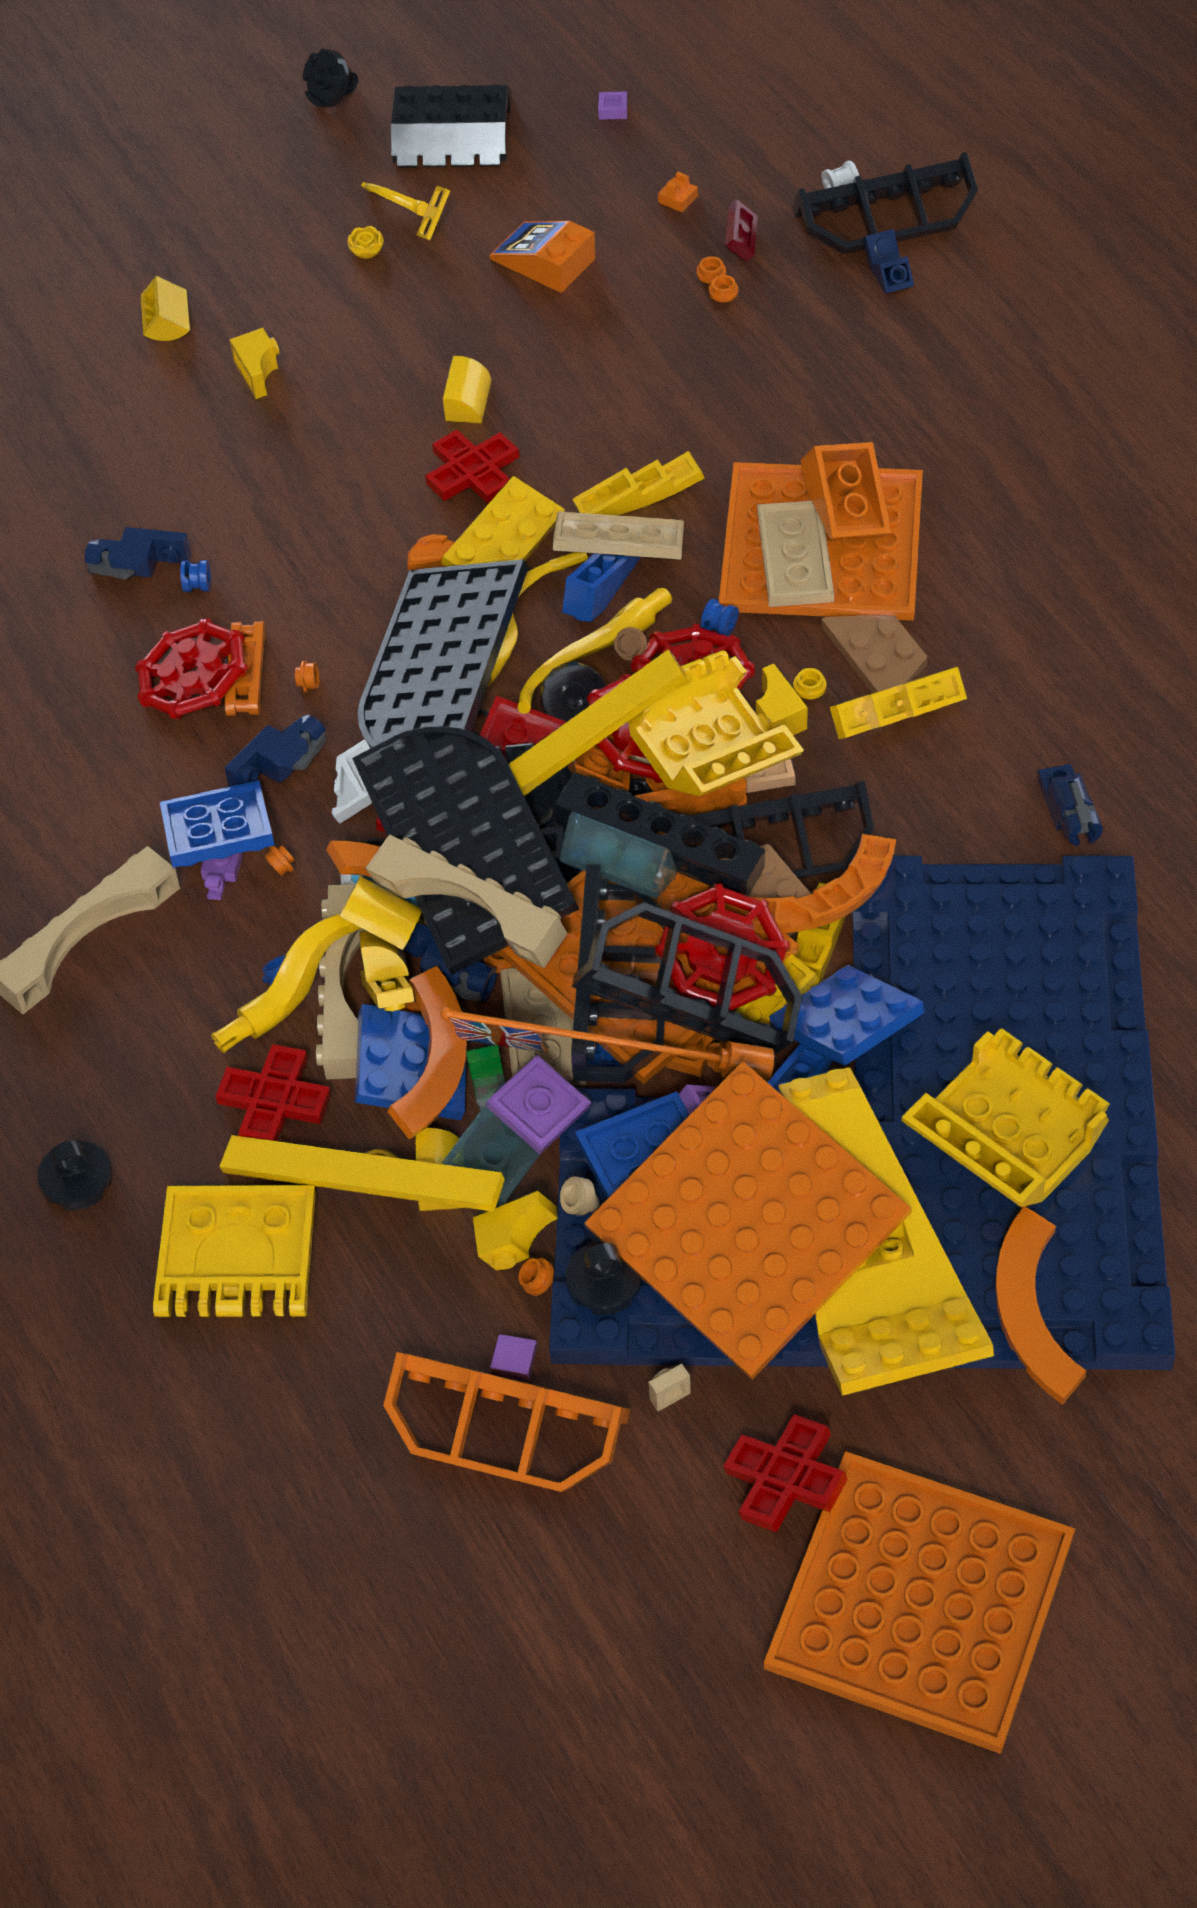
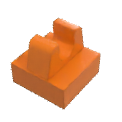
(678, 193)

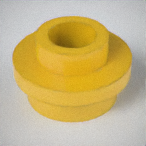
(809, 683)

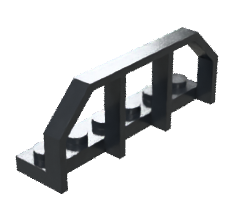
(891, 187)
(799, 807)
(587, 1011)
(685, 1012)

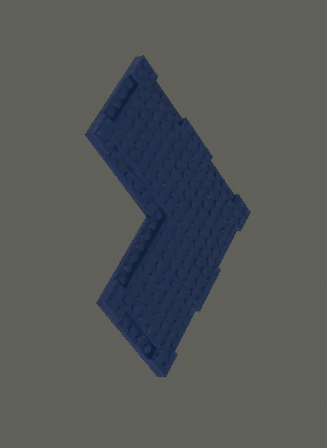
(985, 951)

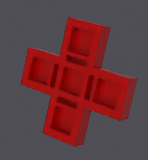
(471, 465)
(273, 1094)
(785, 1473)

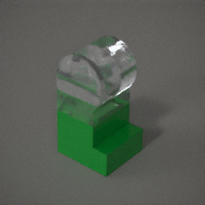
(484, 1072)

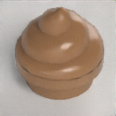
(630, 643)

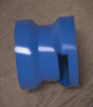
(195, 576)
(719, 617)

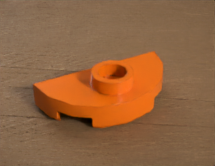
(428, 552)

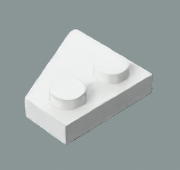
(348, 785)

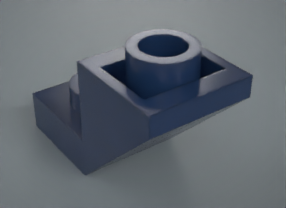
(885, 261)

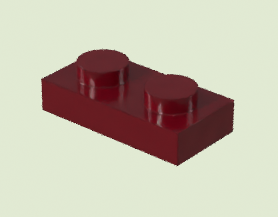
(741, 230)

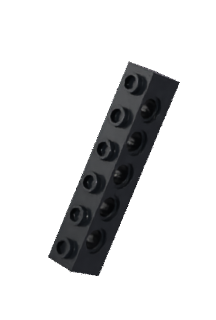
(681, 830)

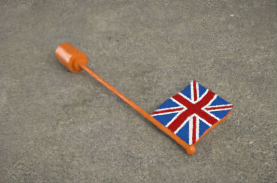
(529, 1037)

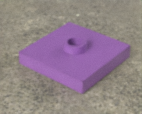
(538, 1104)

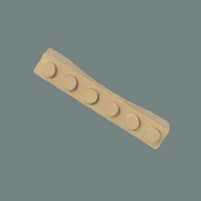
(410, 872)
(136, 886)
(337, 1022)

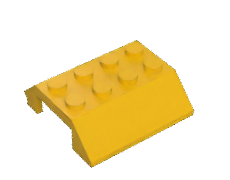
(707, 731)
(1012, 1119)

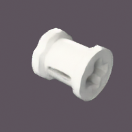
(839, 176)

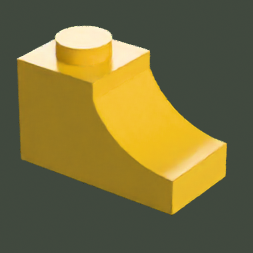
(255, 359)
(780, 703)
(508, 1232)

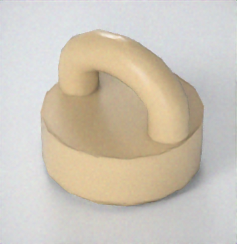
(578, 1196)

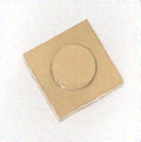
(669, 1386)

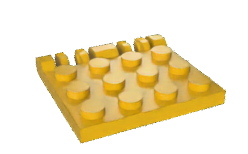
(235, 1244)

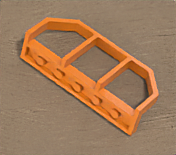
(496, 1388)

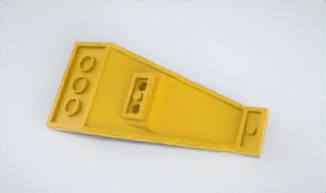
(904, 1303)

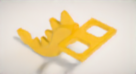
(419, 207)

